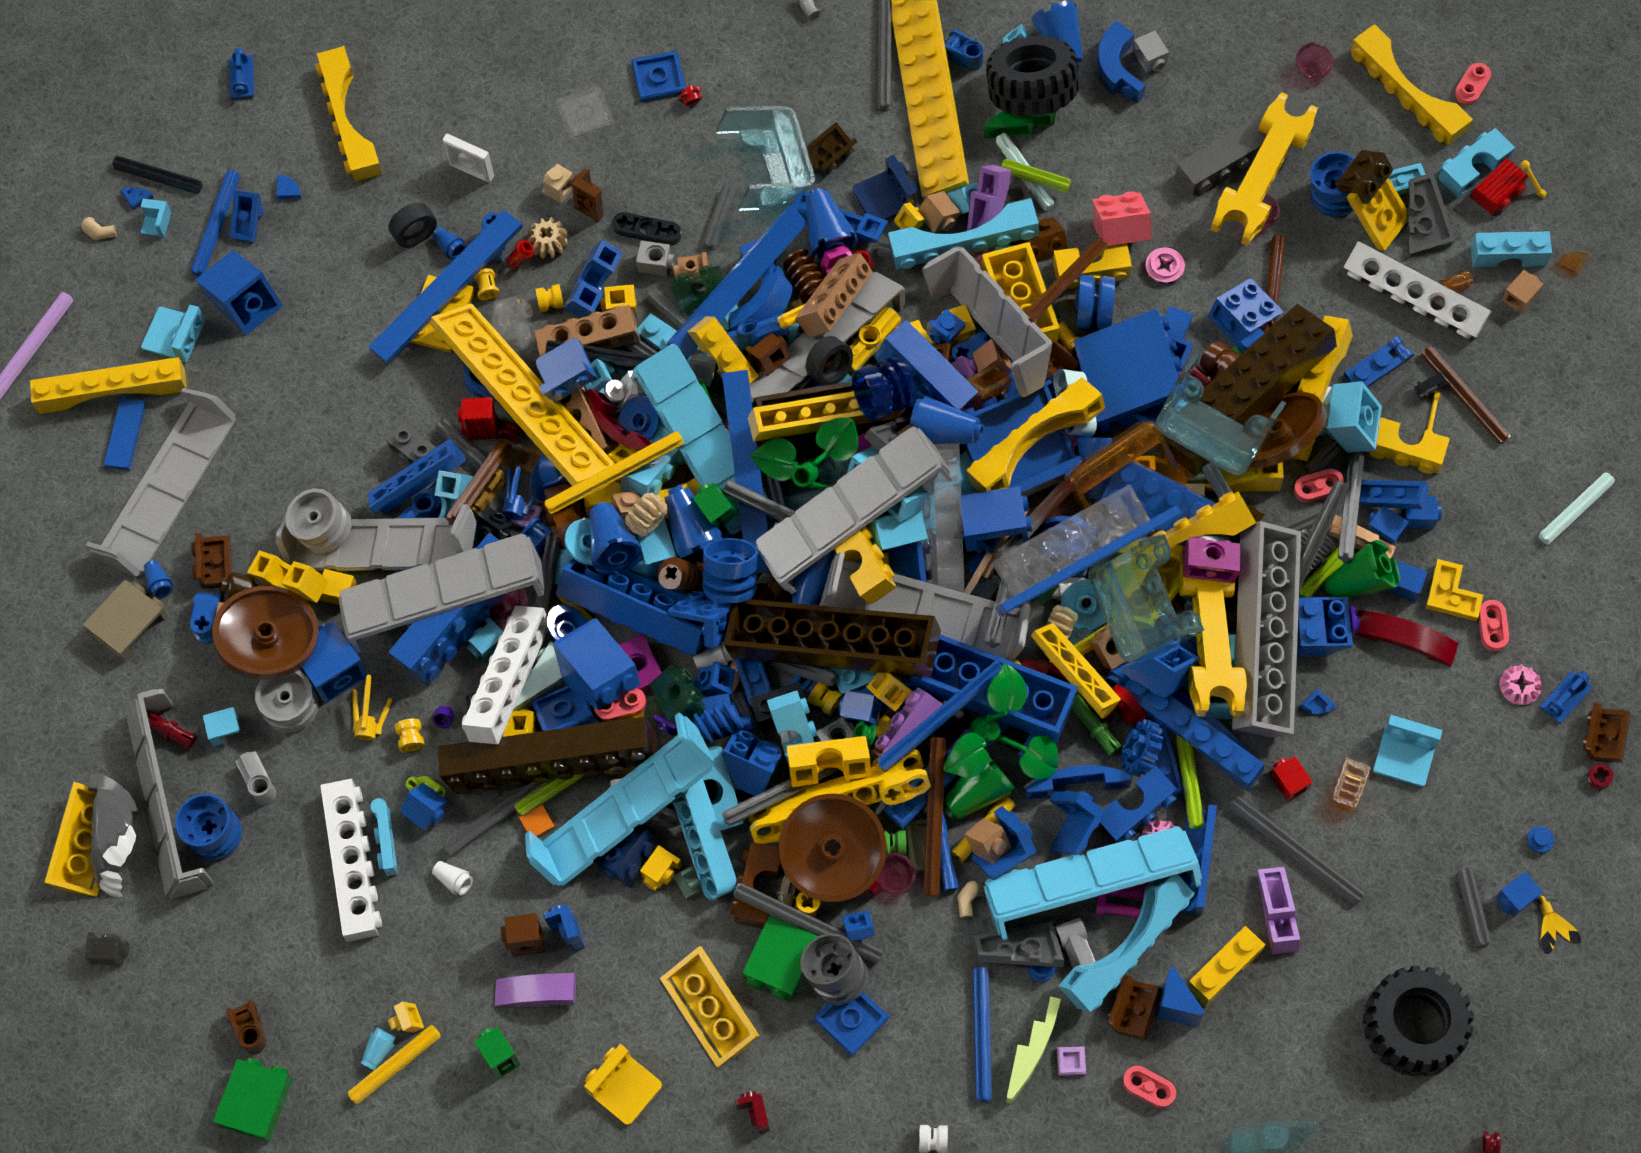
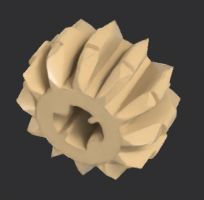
(547, 238)
(646, 514)
(1064, 619)

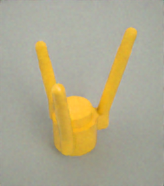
(366, 727)

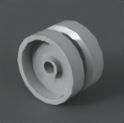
(318, 521)
(287, 702)

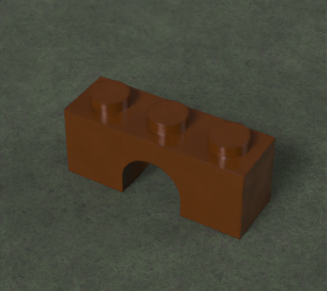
(760, 862)

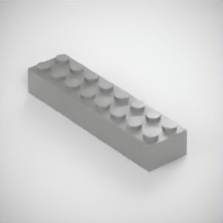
(1268, 628)

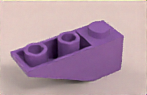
(917, 708)

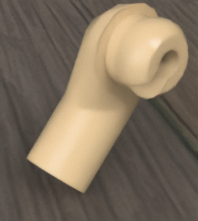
(97, 232)
(966, 896)

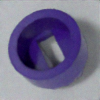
(438, 716)

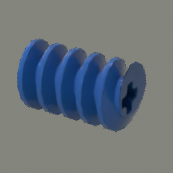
(718, 721)

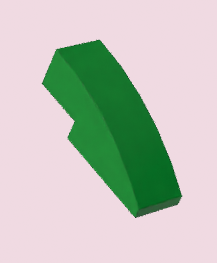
(1015, 125)

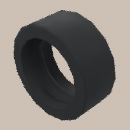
(406, 217)
(820, 353)

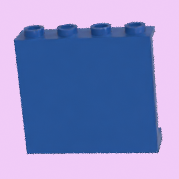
(1130, 365)
(1042, 461)

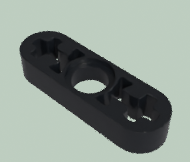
(628, 231)

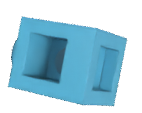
(484, 640)

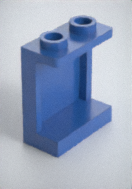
(994, 515)

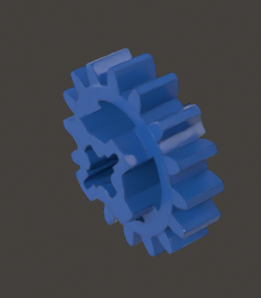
(1141, 748)

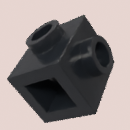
(492, 522)
(954, 726)

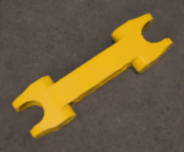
(1247, 203)
(1215, 672)
(888, 786)

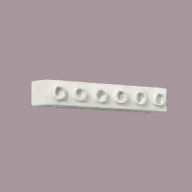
(1476, 314)
(505, 675)
(334, 797)

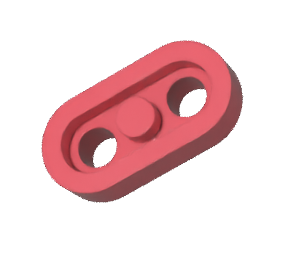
(1473, 82)
(1317, 484)
(1493, 626)
(622, 708)
(1150, 1085)

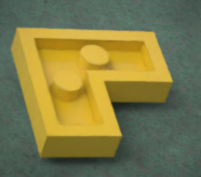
(1447, 597)

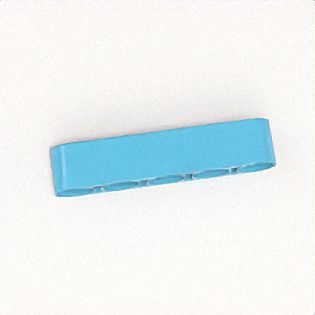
(705, 841)

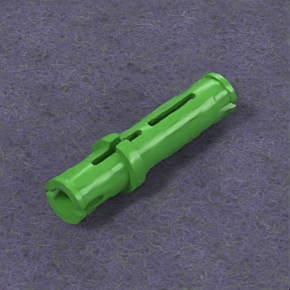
(1095, 726)

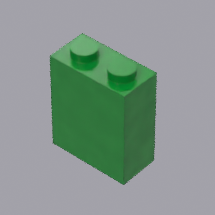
(777, 959)
(253, 1099)

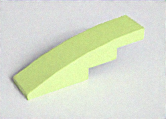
(1029, 1057)

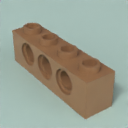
(834, 295)
(622, 334)
(579, 407)

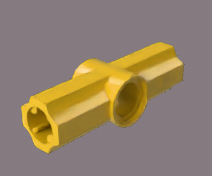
(878, 330)

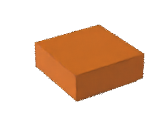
(537, 821)

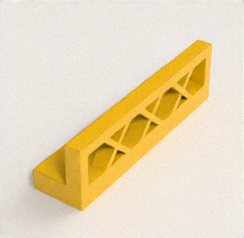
(1076, 669)

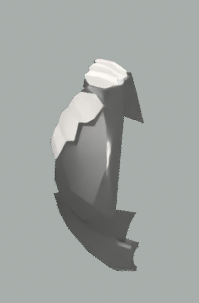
(112, 833)

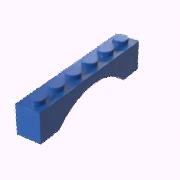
(1214, 745)

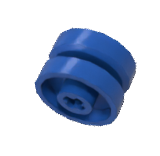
(1094, 302)

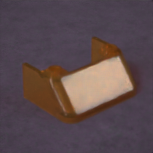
(1115, 456)

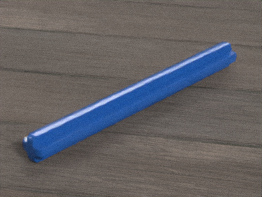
(938, 717)

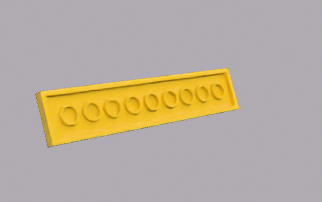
(929, 96)
(519, 393)

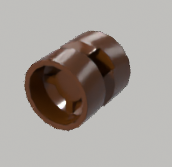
(1217, 358)

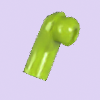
(413, 782)

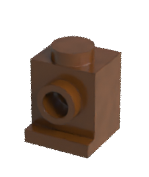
(769, 353)

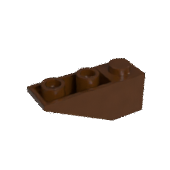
(565, 517)

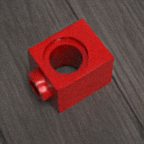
(1290, 778)

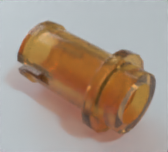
(1457, 281)

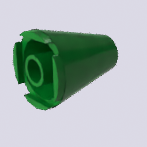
(1365, 574)
(976, 793)

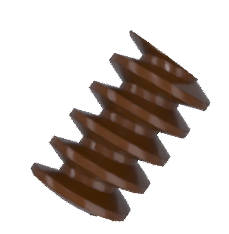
(802, 273)
(681, 575)

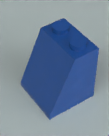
(239, 292)
(333, 664)
(595, 665)

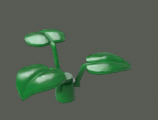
(777, 455)
(968, 755)

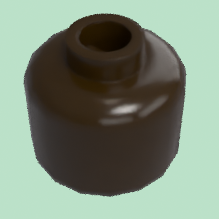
(235, 583)

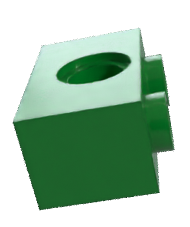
(715, 505)
(497, 1052)

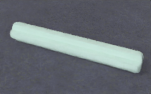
(1012, 153)
(1576, 508)

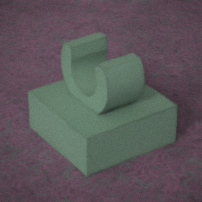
(688, 882)

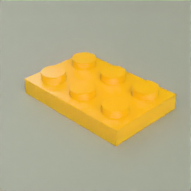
(1382, 215)
(428, 335)

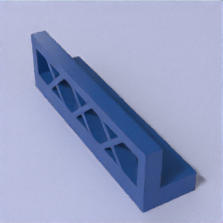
(415, 477)
(1201, 842)

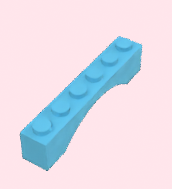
(1013, 223)
(1161, 903)

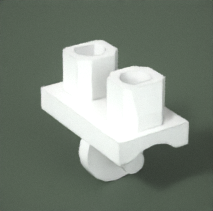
(623, 390)

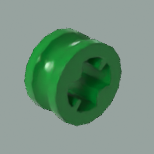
(863, 729)

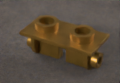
(489, 492)

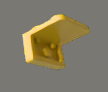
(622, 1085)

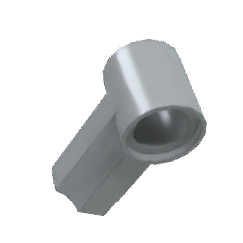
(256, 777)
(1074, 942)

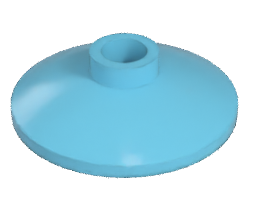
(575, 537)
(1090, 616)

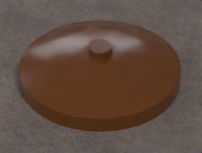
(1294, 429)
(265, 632)
(832, 847)

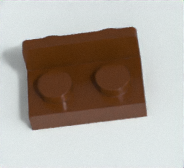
(587, 195)

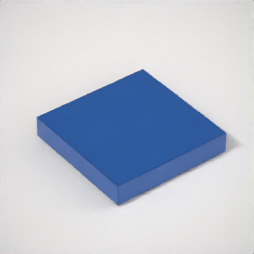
(658, 76)
(562, 710)
(852, 1022)

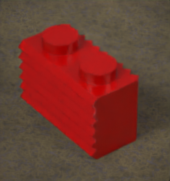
(1500, 186)
(478, 418)

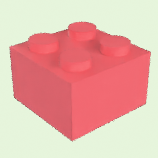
(1122, 218)

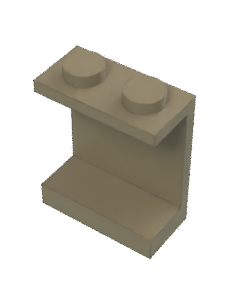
(124, 618)

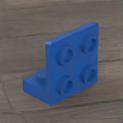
(1243, 311)
(700, 608)

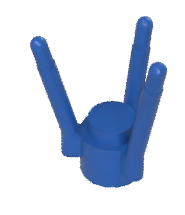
(514, 504)

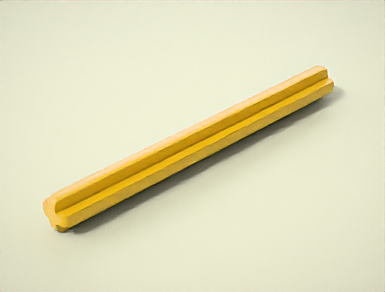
(614, 472)

